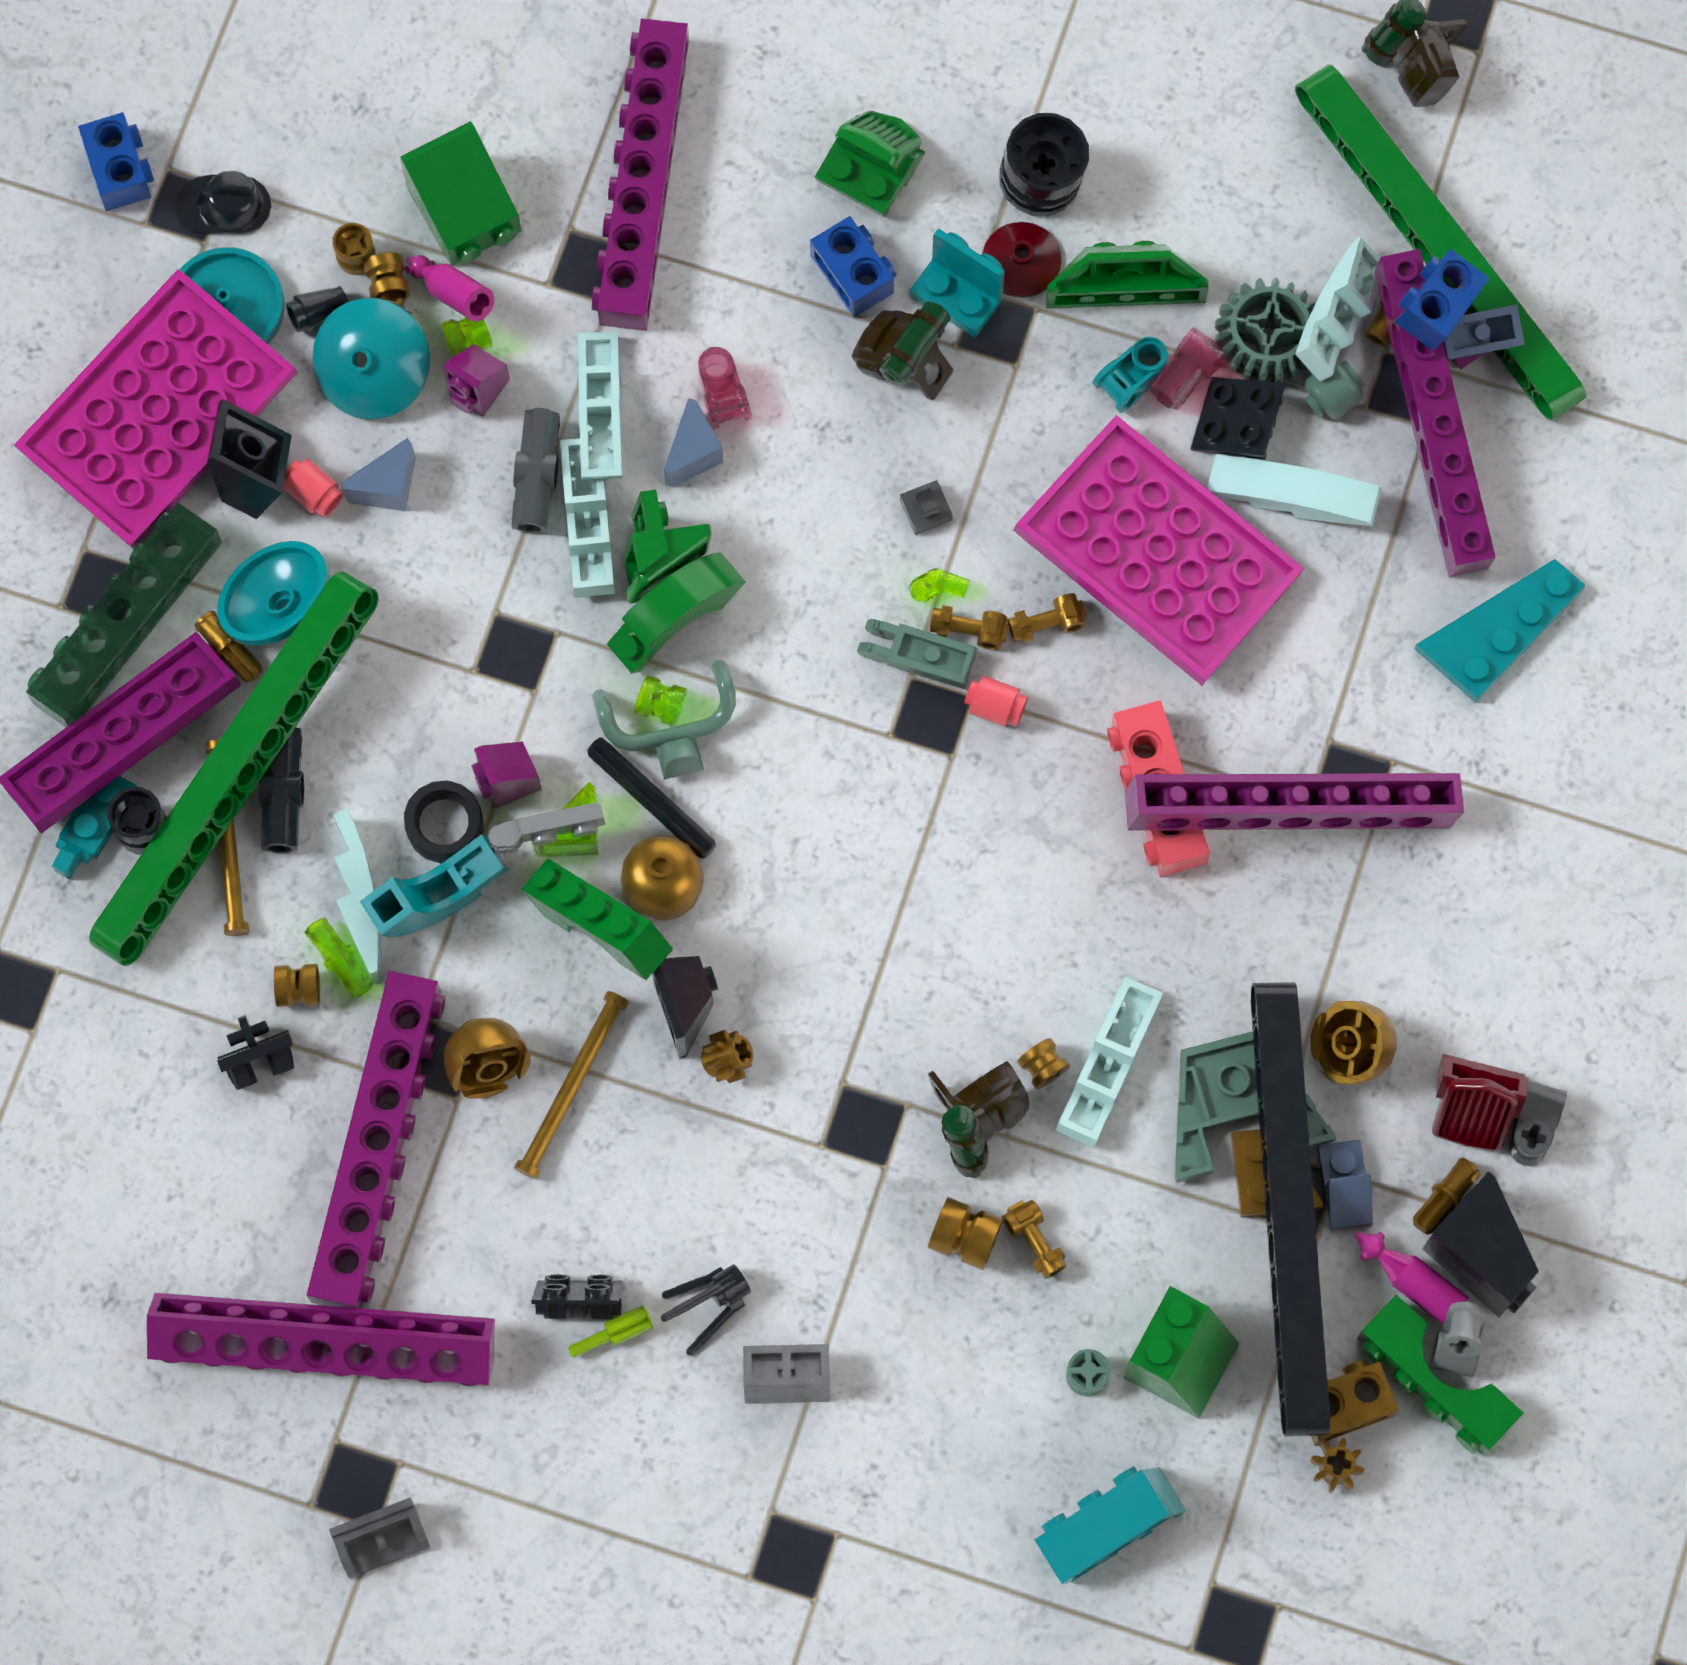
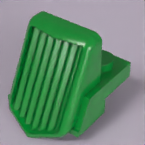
(871, 160)
(656, 552)

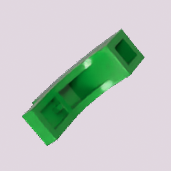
(670, 605)

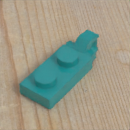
(87, 830)

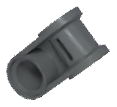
(1538, 1120)

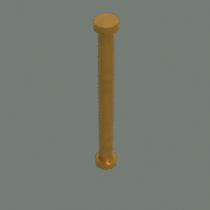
(232, 889)
(571, 1084)

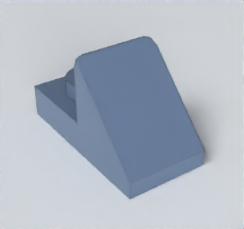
(1485, 333)
(1345, 1185)

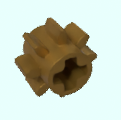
(727, 1056)
(1326, 1470)

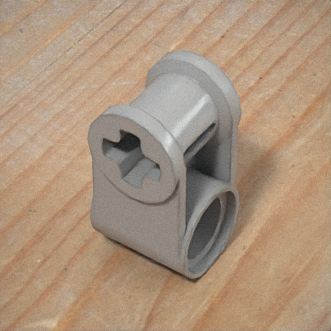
(1459, 1341)

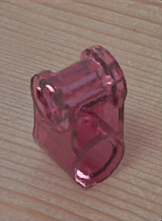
(723, 394)

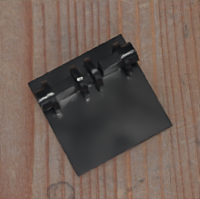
(1238, 417)
(598, 1291)

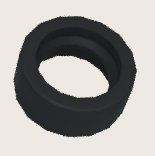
(439, 791)

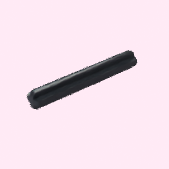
(651, 797)

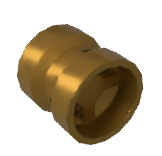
(351, 240)
(386, 276)
(288, 982)

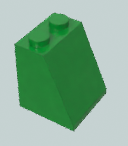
(460, 194)
(1182, 1353)

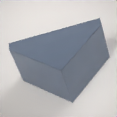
(693, 447)
(384, 480)

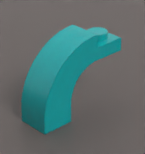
(421, 901)

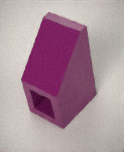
(475, 379)
(505, 772)

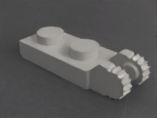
(544, 827)

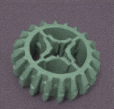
(1252, 328)

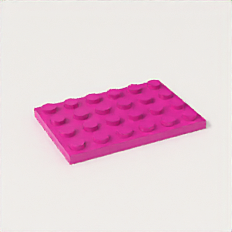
(145, 408)
(1158, 550)

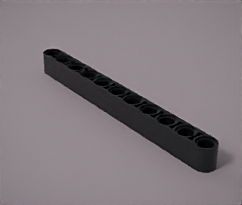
(1289, 1210)

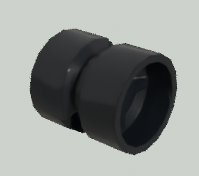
(135, 817)

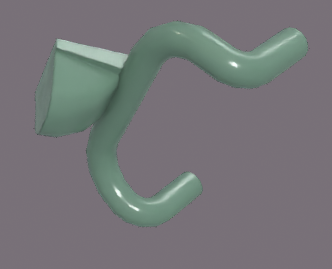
(675, 745)

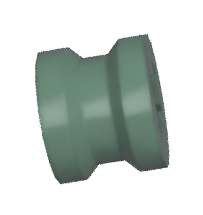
(1087, 1364)

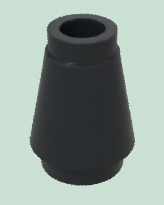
(311, 309)

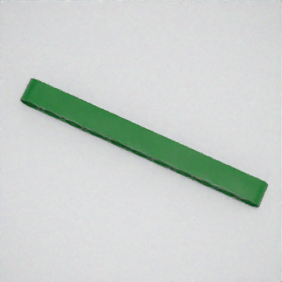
(1433, 230)
(233, 768)

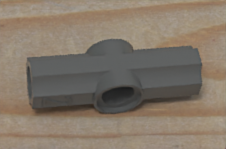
(535, 471)

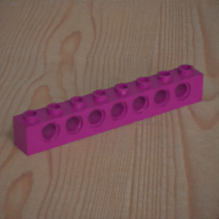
(631, 305)
(1436, 426)
(1293, 801)
(400, 996)
(341, 1329)

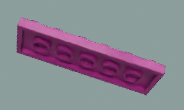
(119, 732)

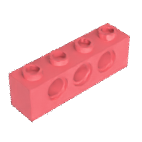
(1150, 727)

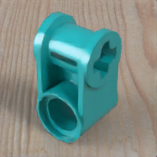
(1127, 378)

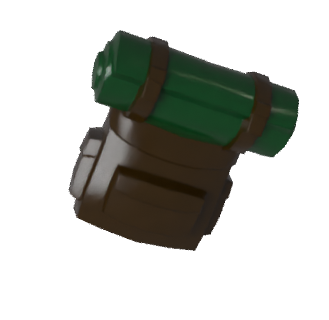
(1416, 51)
(901, 345)
(978, 1113)

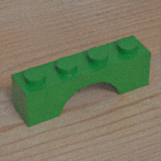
(612, 925)
(1477, 1414)

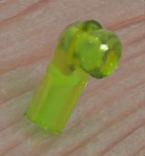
(937, 582)

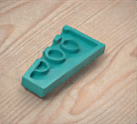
(1496, 633)

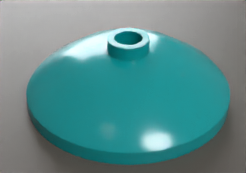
(394, 352)
(271, 592)

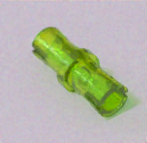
(339, 958)

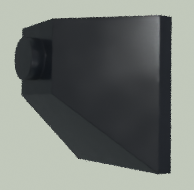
(247, 459)
(685, 998)

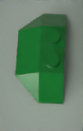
(1126, 277)

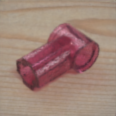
(1193, 361)

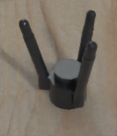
(723, 1286)

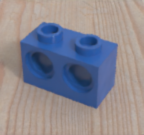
(112, 162)
(845, 269)
(1444, 302)

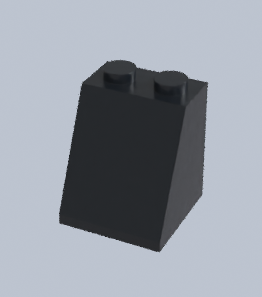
(1485, 1249)

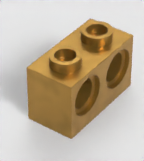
(1352, 1412)

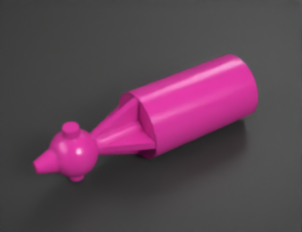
(452, 287)
(1412, 1276)

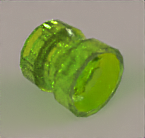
(465, 333)
(660, 700)

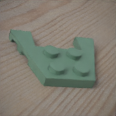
(1219, 1090)

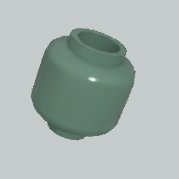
(1336, 393)

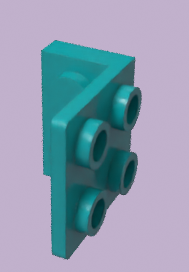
(961, 282)

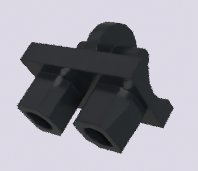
(238, 1063)

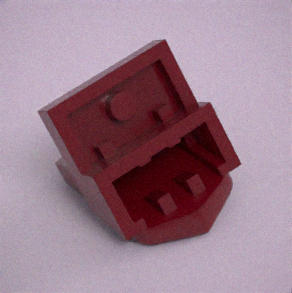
(1477, 1103)

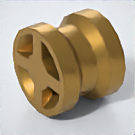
(1043, 1063)

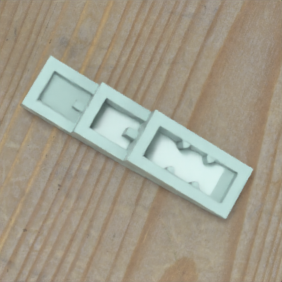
(1341, 304)
(599, 405)
(1294, 489)
(586, 526)
(359, 880)
(1109, 1062)

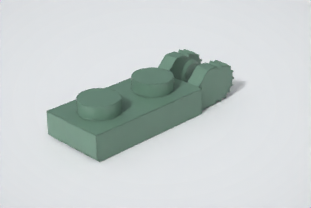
(920, 653)

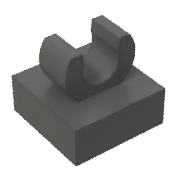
(926, 507)

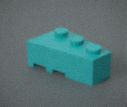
(1108, 1522)

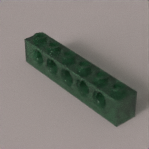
(148, 606)

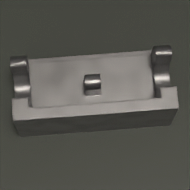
(786, 1373)
(379, 1538)

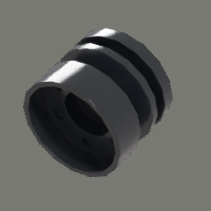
(1046, 144)

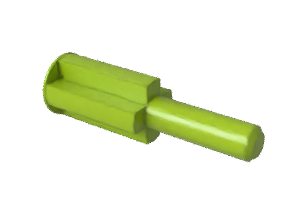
(616, 1330)

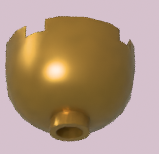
(662, 877)
(1353, 1042)
(484, 1056)

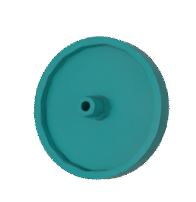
(242, 286)

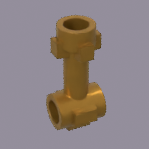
(1067, 613)
(990, 630)
(1023, 1219)

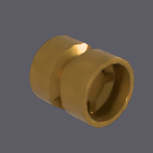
(965, 1233)

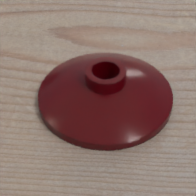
(1025, 275)

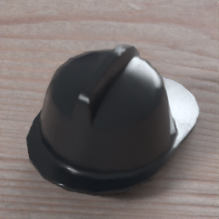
(223, 204)

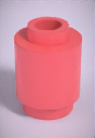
(312, 487)
(996, 701)

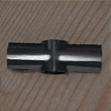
(281, 797)

